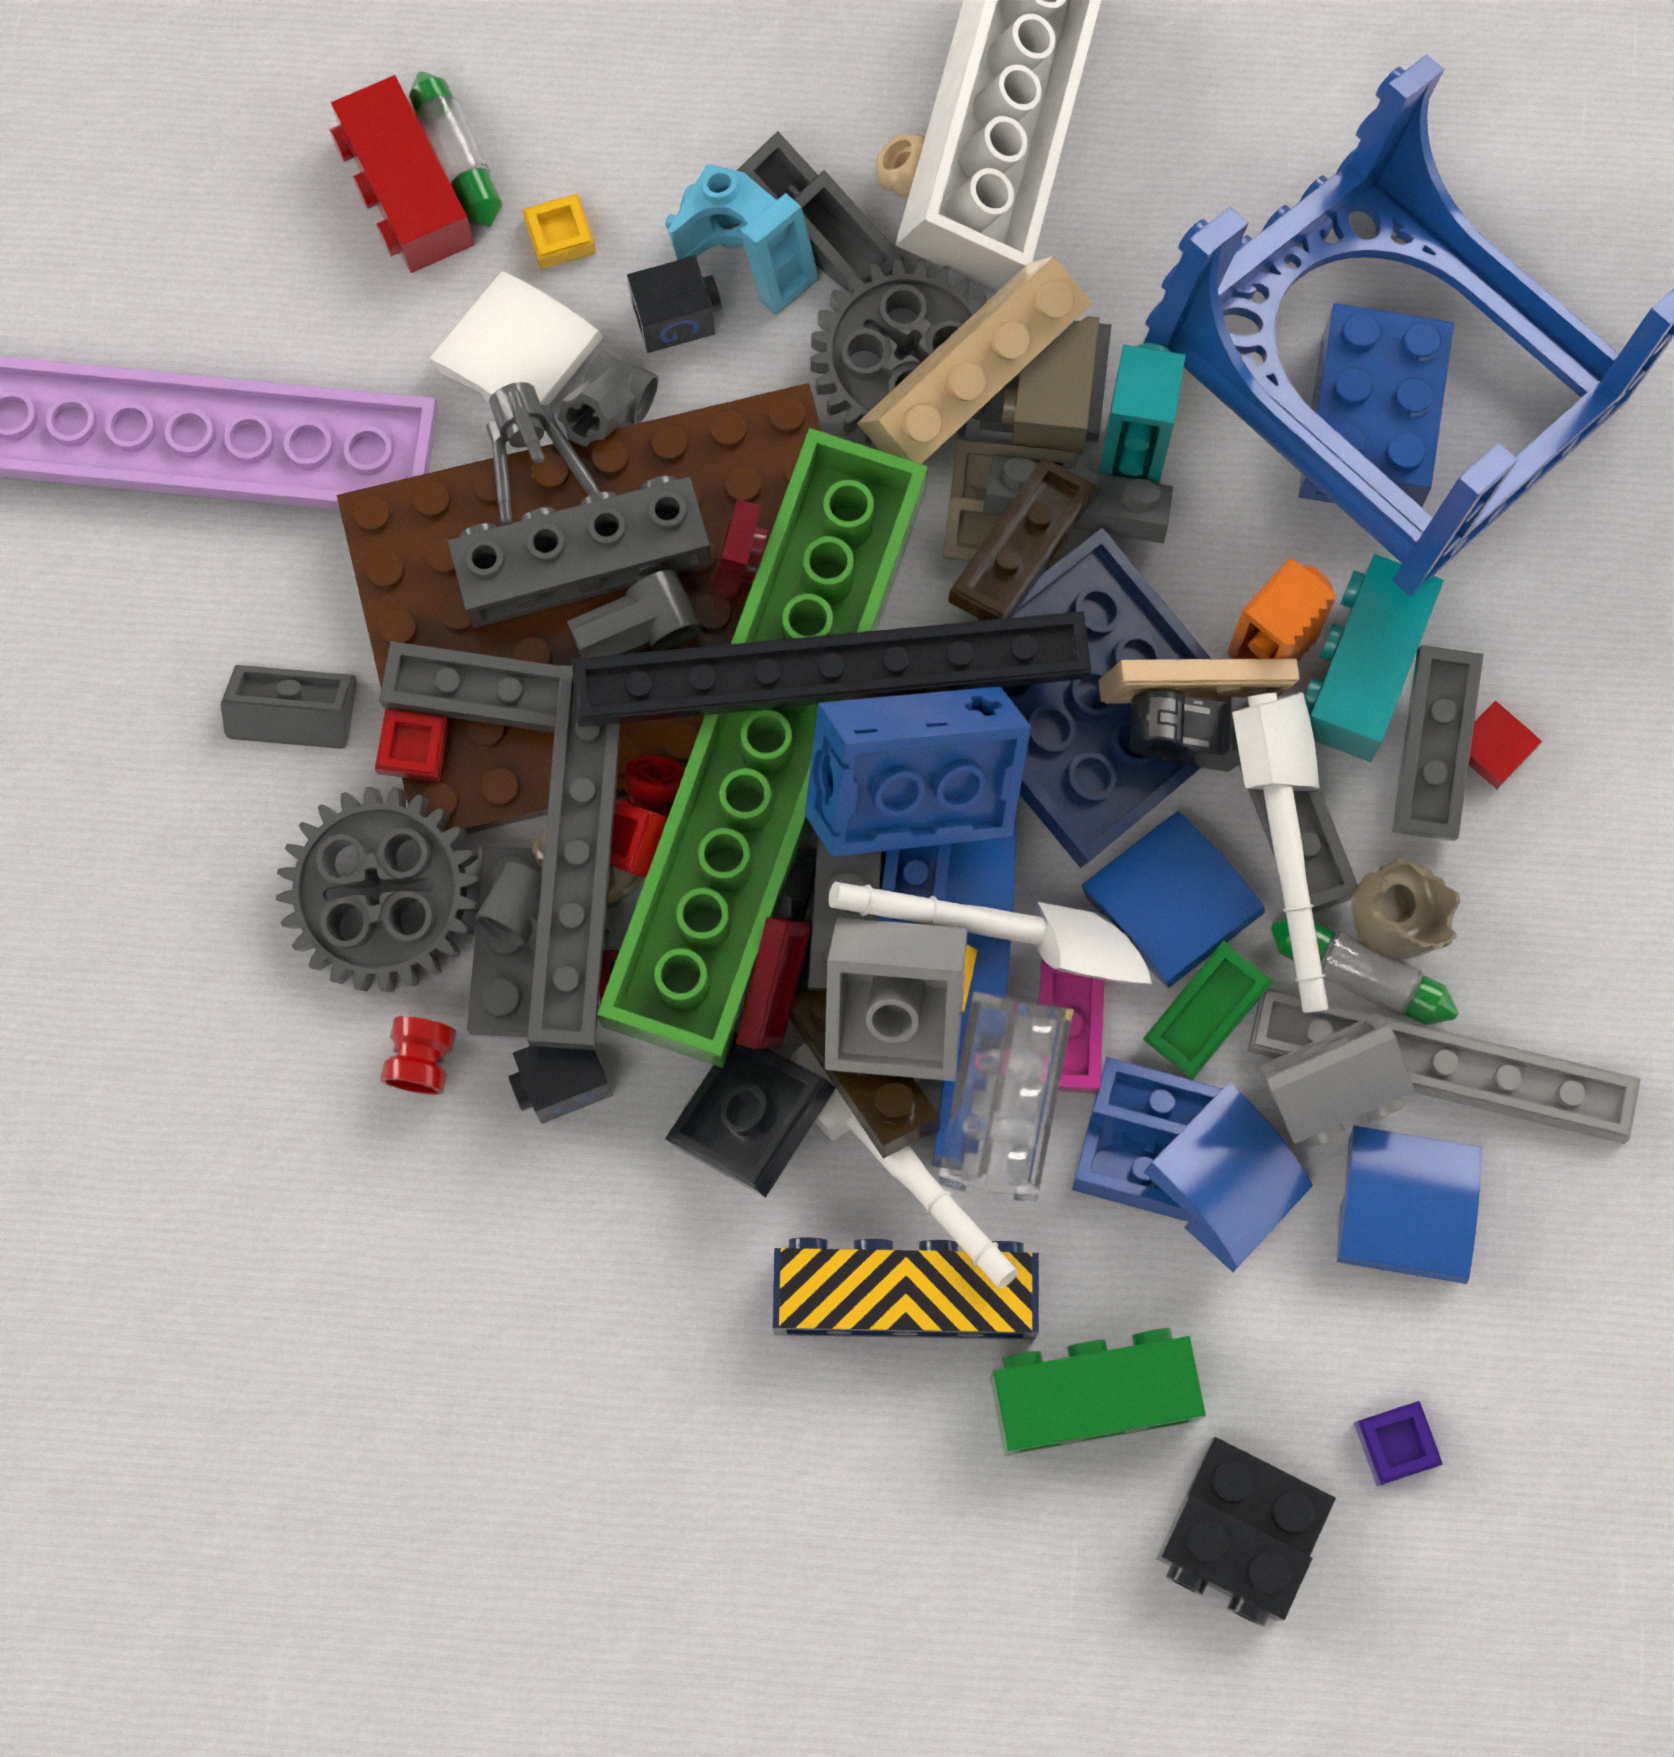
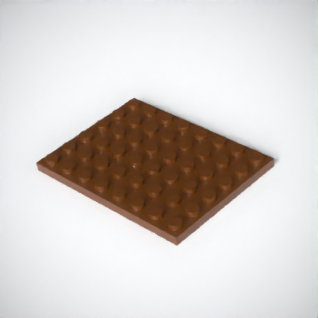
(414, 597)

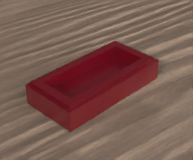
(773, 983)

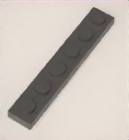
(574, 879)

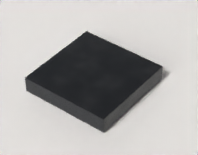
(751, 1116)

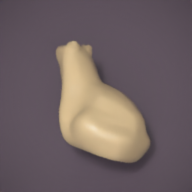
(899, 162)

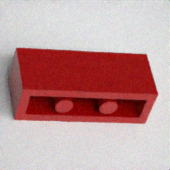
(400, 175)

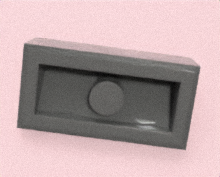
(288, 706)

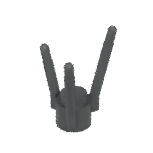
(522, 423)

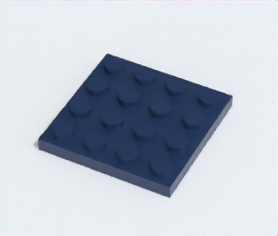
(1078, 750)

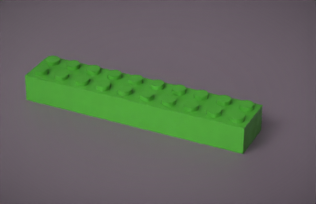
(747, 778)

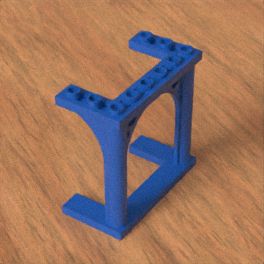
(1400, 189)

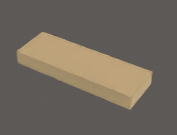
(1198, 678)

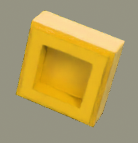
(559, 231)

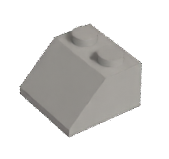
(895, 998)
(1338, 1080)

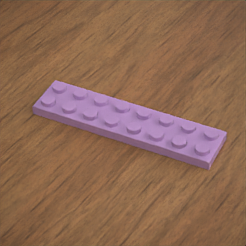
(206, 433)

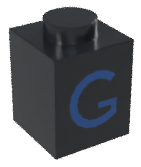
(673, 303)
(557, 1080)

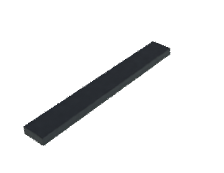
(830, 668)

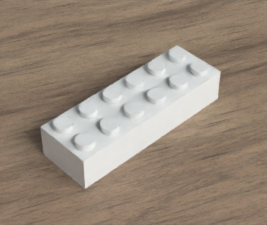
(997, 135)

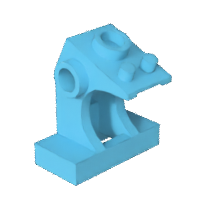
(767, 228)

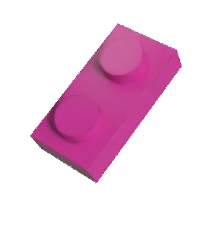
(1084, 1047)

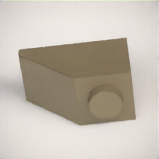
(1055, 392)

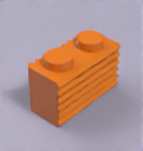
(1284, 615)

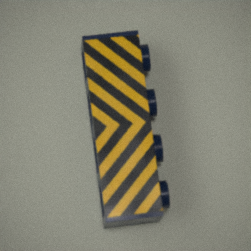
(901, 1292)

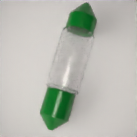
(455, 148)
(1374, 976)

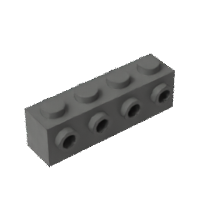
(579, 550)

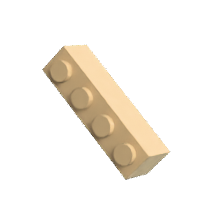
(976, 361)

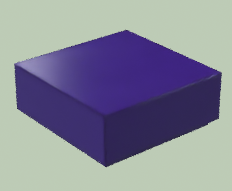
(1398, 1443)

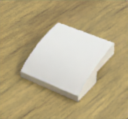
(514, 338)

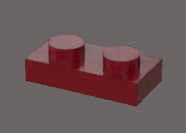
(740, 550)

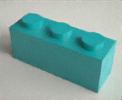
(1142, 412)
(1368, 659)

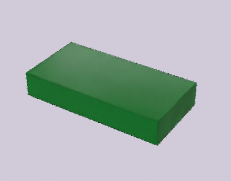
(1208, 1010)

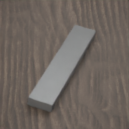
(1469, 1069)

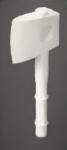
(1281, 758)
(1064, 936)
(909, 1170)

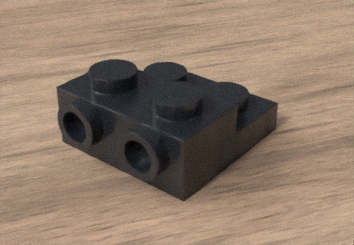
(1245, 1533)

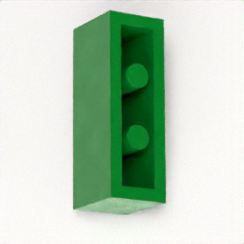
(1096, 1392)

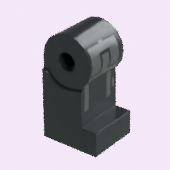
(1185, 729)

